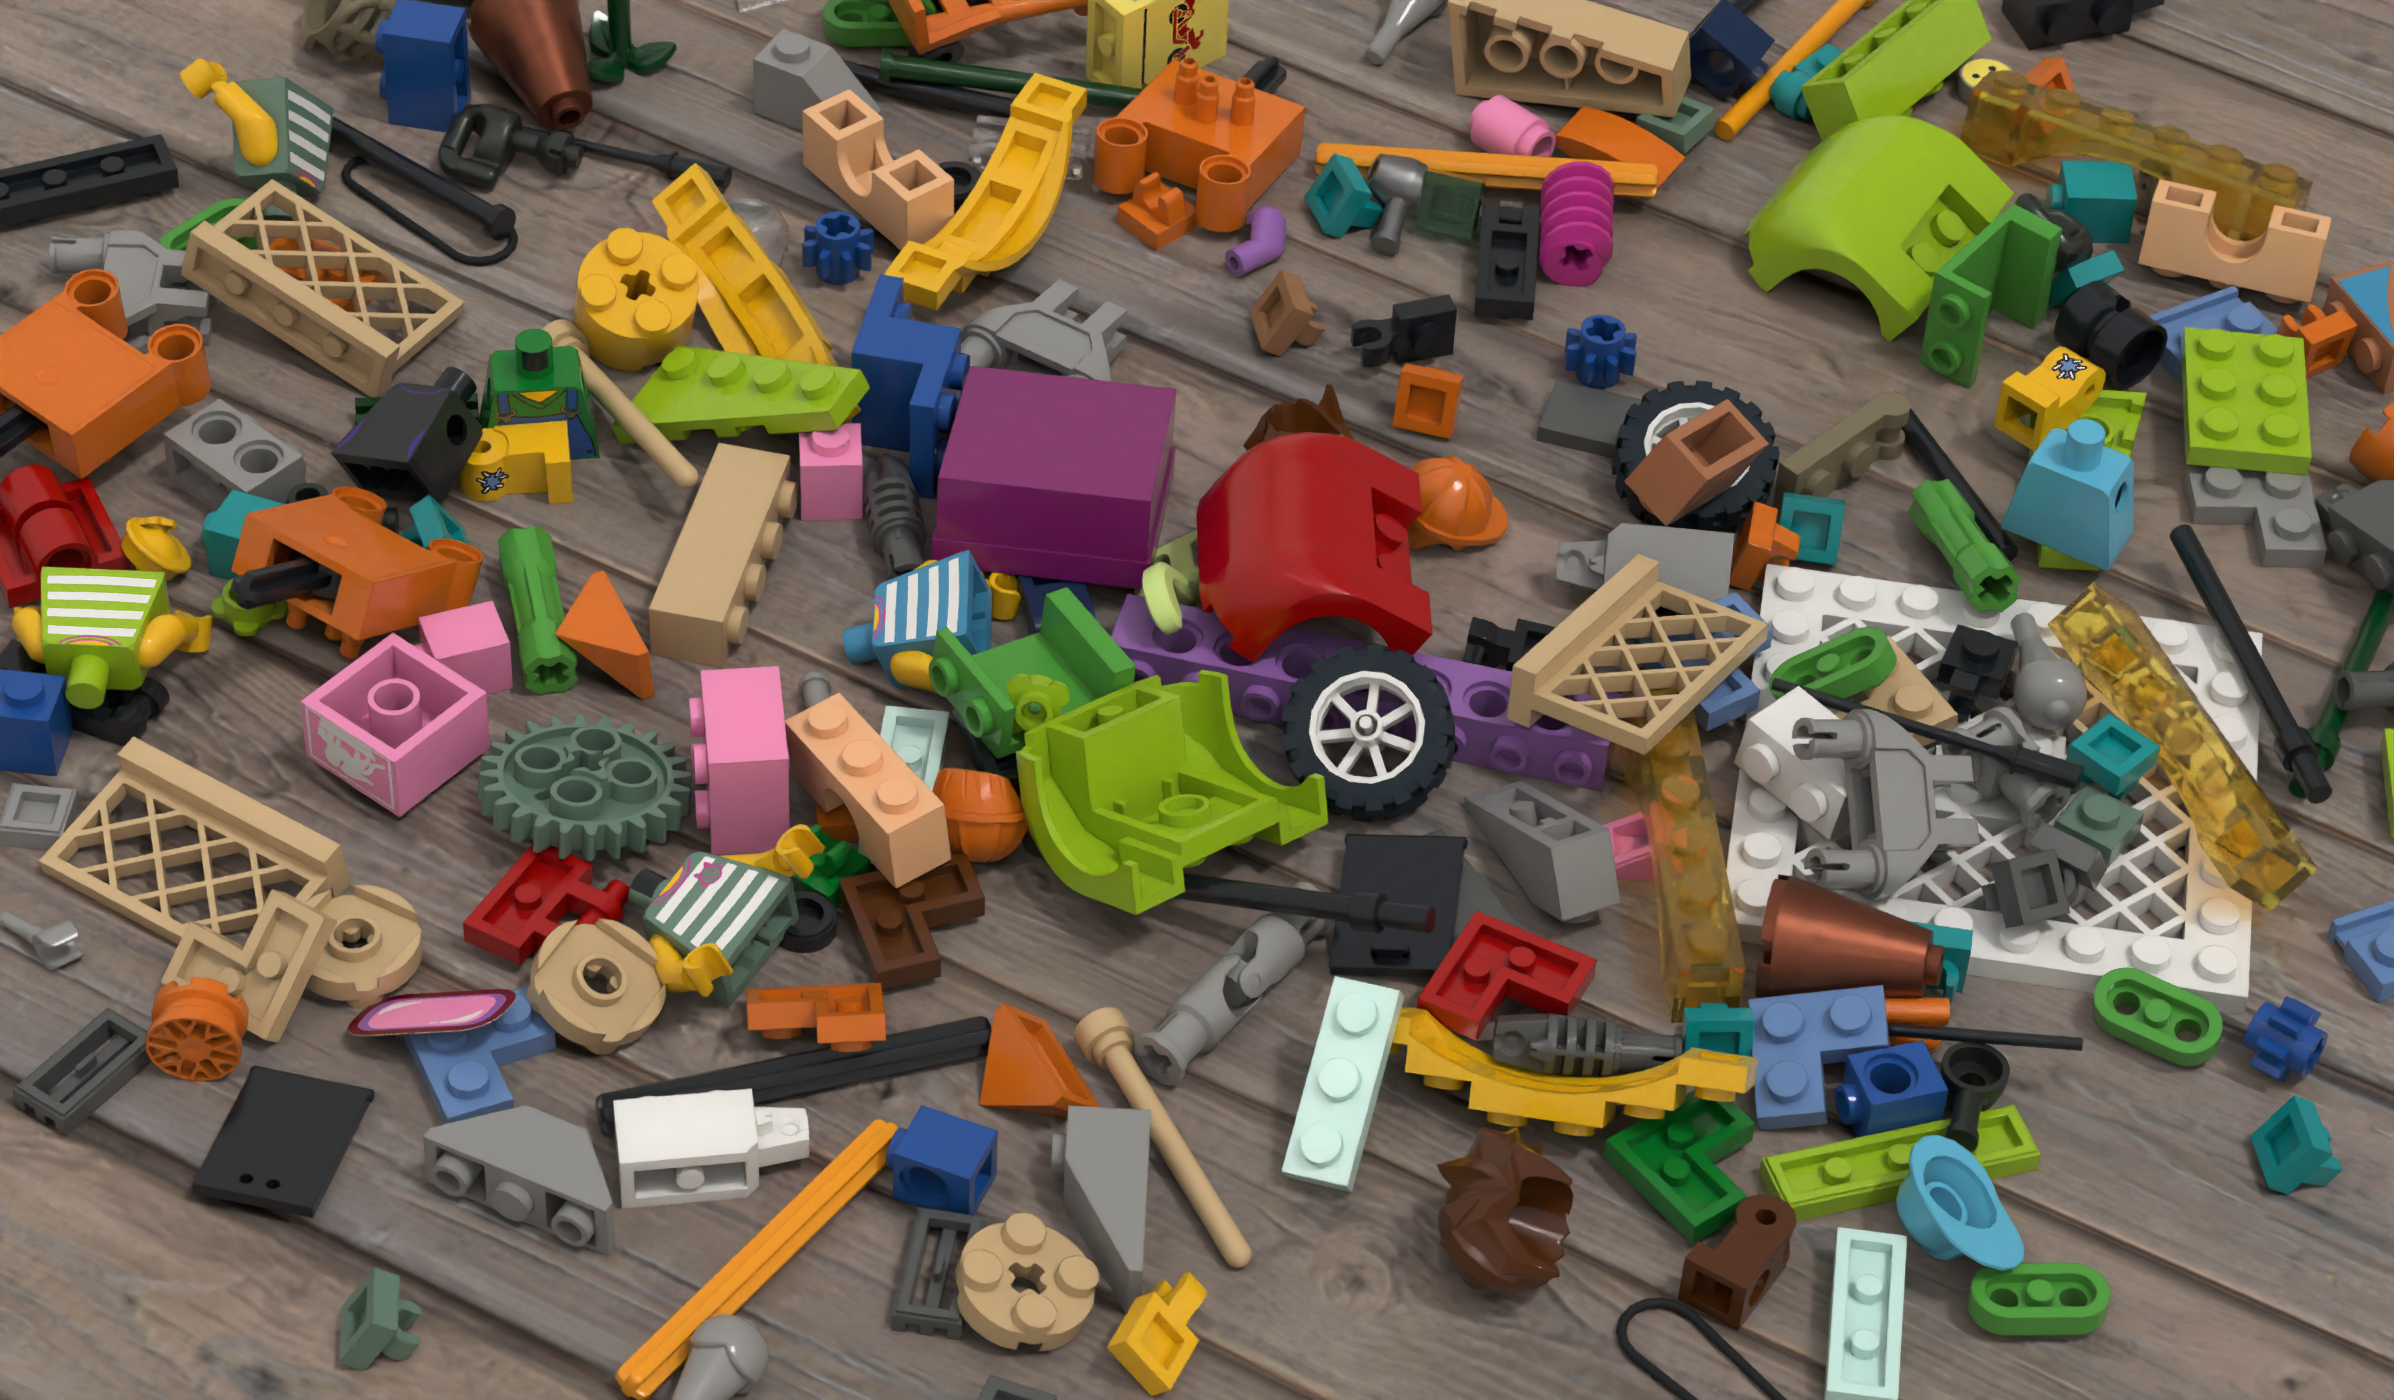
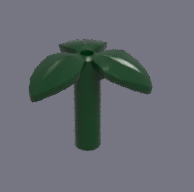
(611, 40)

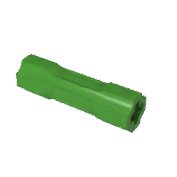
(1978, 565)
(537, 609)

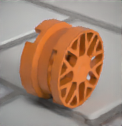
(197, 1030)

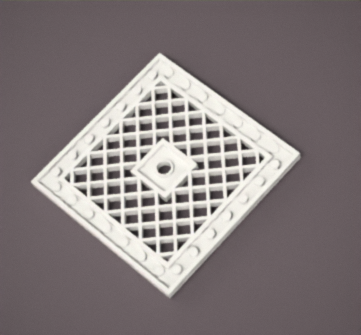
(2196, 946)

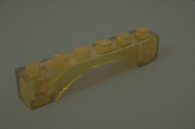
(2024, 122)
(2227, 805)
(1694, 901)

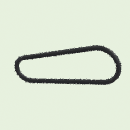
(468, 260)
(1704, 1327)

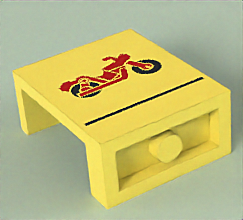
(1138, 39)

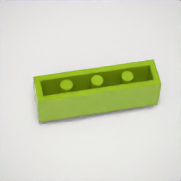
(1896, 63)

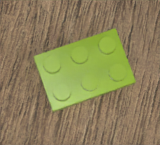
(2245, 401)

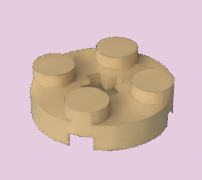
(380, 967)
(576, 1010)
(1033, 1252)

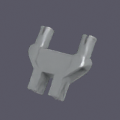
(147, 278)
(1047, 336)
(1888, 802)

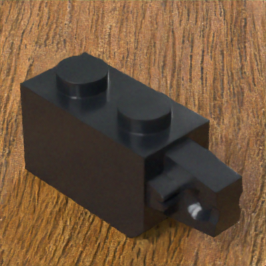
(2067, 21)

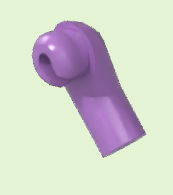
(1265, 241)

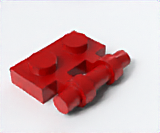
(535, 898)

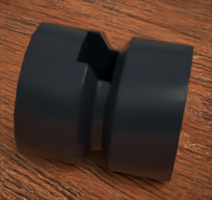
(2111, 334)

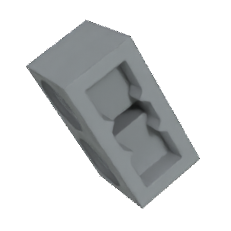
(229, 451)

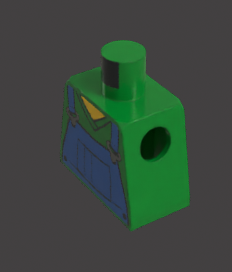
(540, 386)

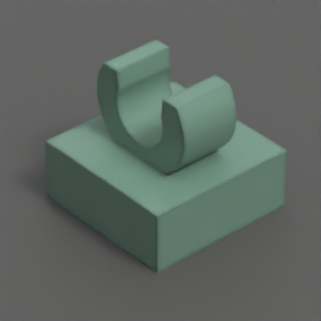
(375, 1320)

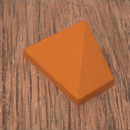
(607, 637)
(1030, 1068)

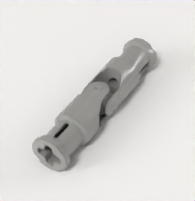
(1201, 1012)

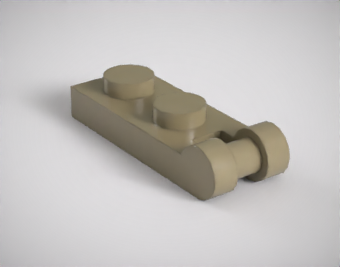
(1845, 449)

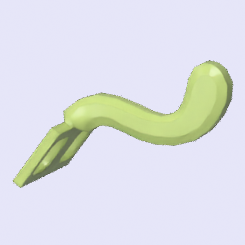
(1172, 585)

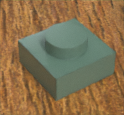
(1687, 128)
(2101, 822)

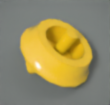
(153, 547)

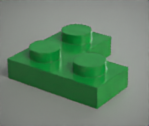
(1675, 1167)

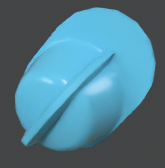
(1955, 1207)

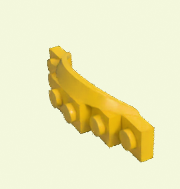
(1007, 204)
(739, 287)
(1573, 1103)

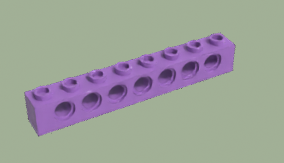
(1263, 687)

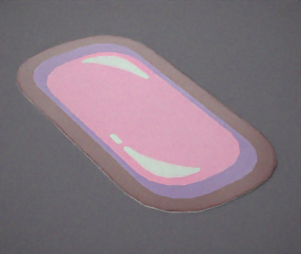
(432, 1012)

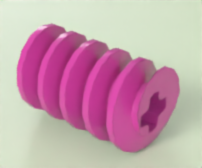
(1576, 223)

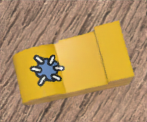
(2055, 391)
(520, 462)

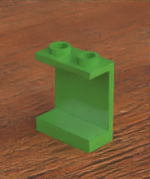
(2000, 269)
(1066, 649)

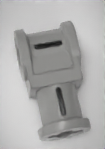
(2033, 797)

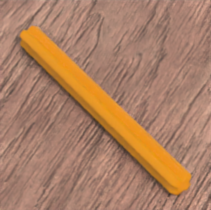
(1498, 170)
(759, 1259)

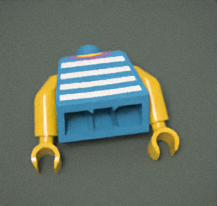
(925, 601)

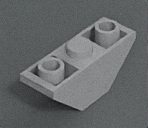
(527, 1171)

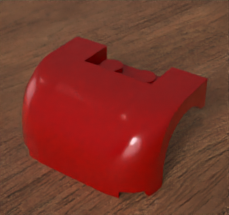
(1309, 534)

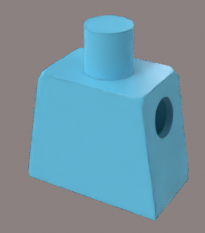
(2076, 496)

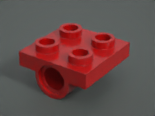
(51, 527)

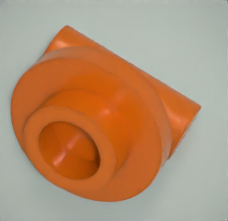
(1918, 1011)

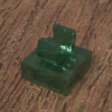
(1450, 203)

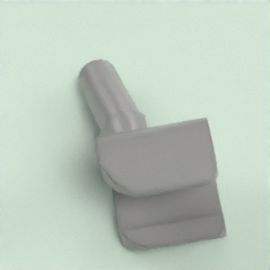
(52, 945)

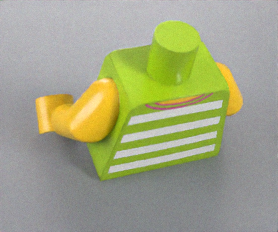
(105, 629)

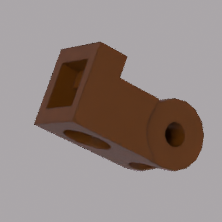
(1744, 1265)

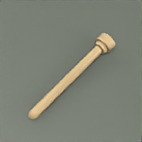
(622, 409)
(1107, 1041)

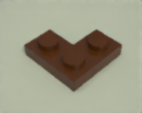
(895, 922)

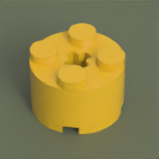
(635, 299)

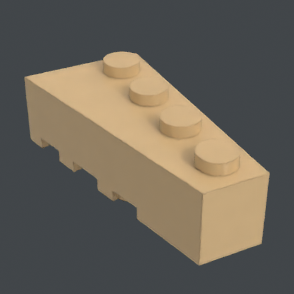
(1568, 55)

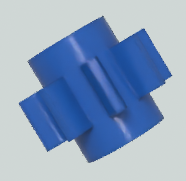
(837, 248)
(1600, 351)
(2285, 1039)

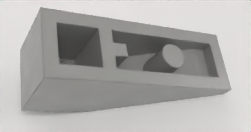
(1549, 849)
(1106, 1189)

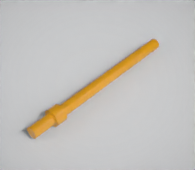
(1807, 44)

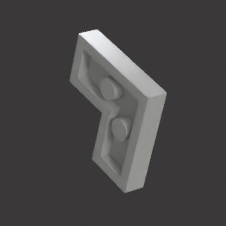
(2274, 503)

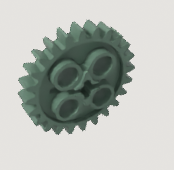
(584, 787)

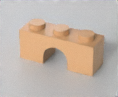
(849, 155)
(2185, 241)
(849, 763)

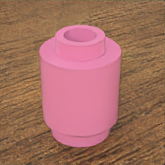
(1508, 128)

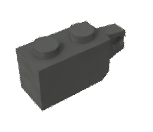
(2362, 529)

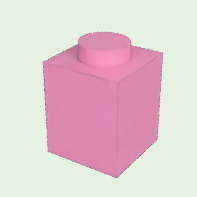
(831, 474)
(470, 644)

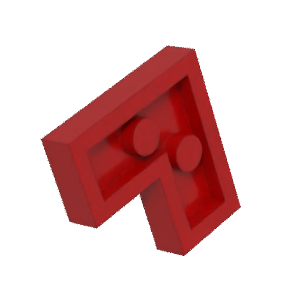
(1502, 961)

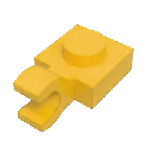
(1154, 1333)

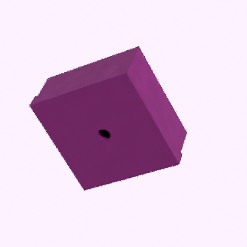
(1056, 476)

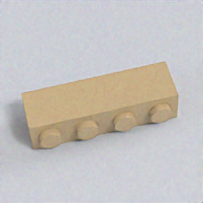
(722, 555)

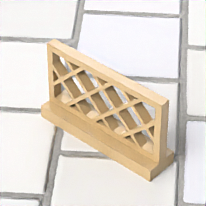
(301, 309)
(1596, 638)
(213, 810)

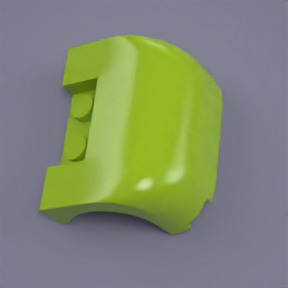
(1879, 208)
(1152, 787)

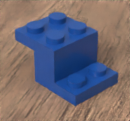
(913, 382)

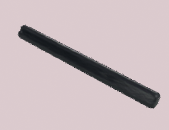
(823, 1067)

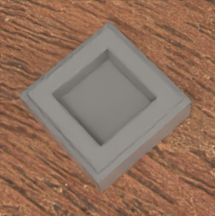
(37, 816)

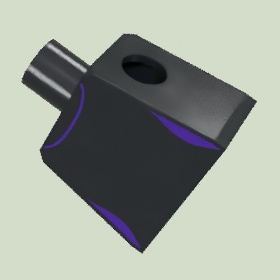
(413, 439)

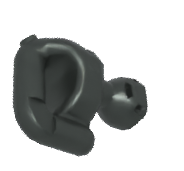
(499, 140)
(2075, 238)

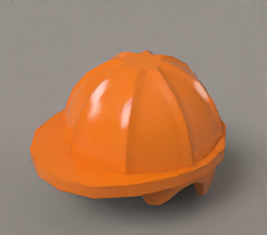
(1455, 506)
(981, 813)

